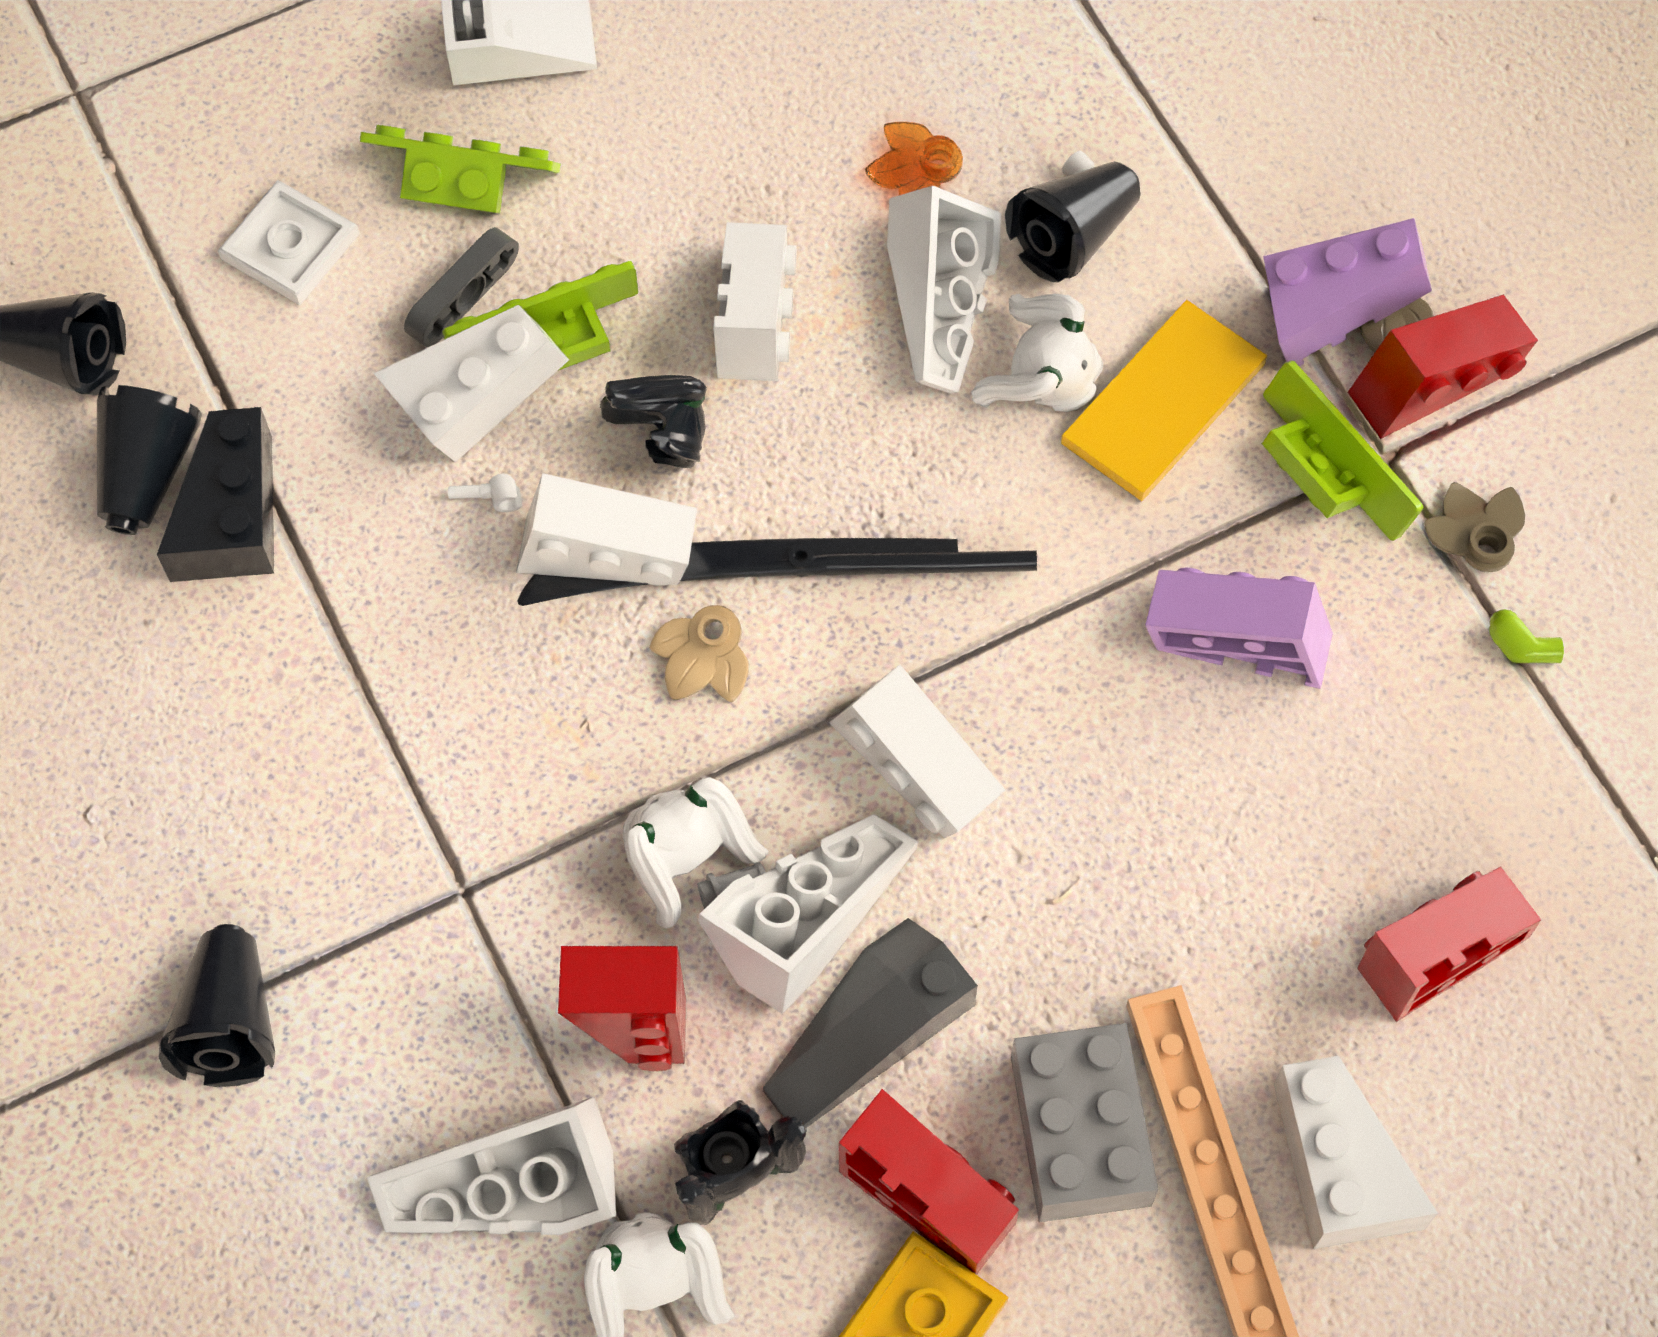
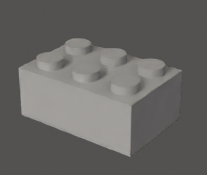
(1083, 1122)

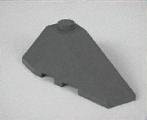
(880, 1012)

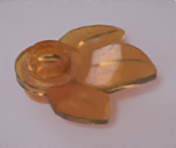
(910, 159)

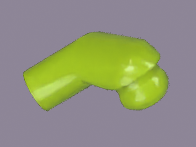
(1519, 643)

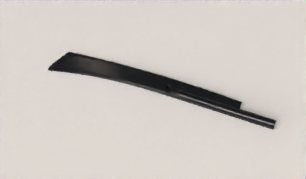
(805, 558)

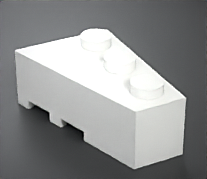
(605, 534)
(918, 753)
(1344, 1159)

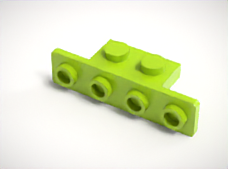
(455, 174)
(569, 311)
(1331, 456)

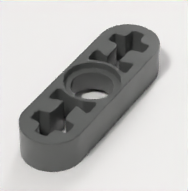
(461, 286)

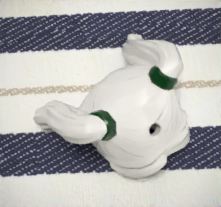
(1052, 358)
(680, 833)
(651, 1265)

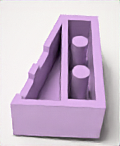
(1342, 284)
(1242, 619)

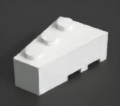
(754, 302)
(473, 379)

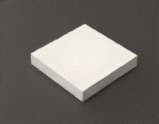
(288, 242)

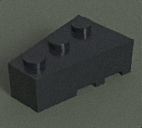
(225, 502)

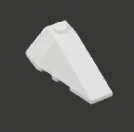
(940, 263)
(794, 918)
(523, 1178)

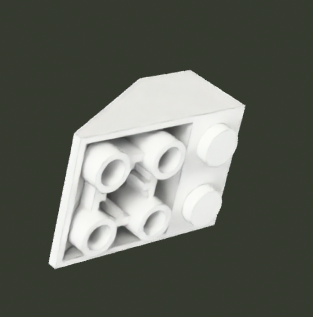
(516, 38)

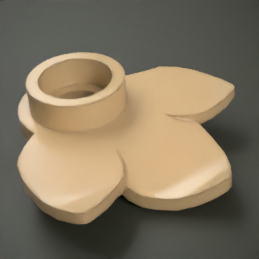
(699, 660)

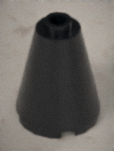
(1070, 218)
(65, 340)
(138, 453)
(220, 1014)

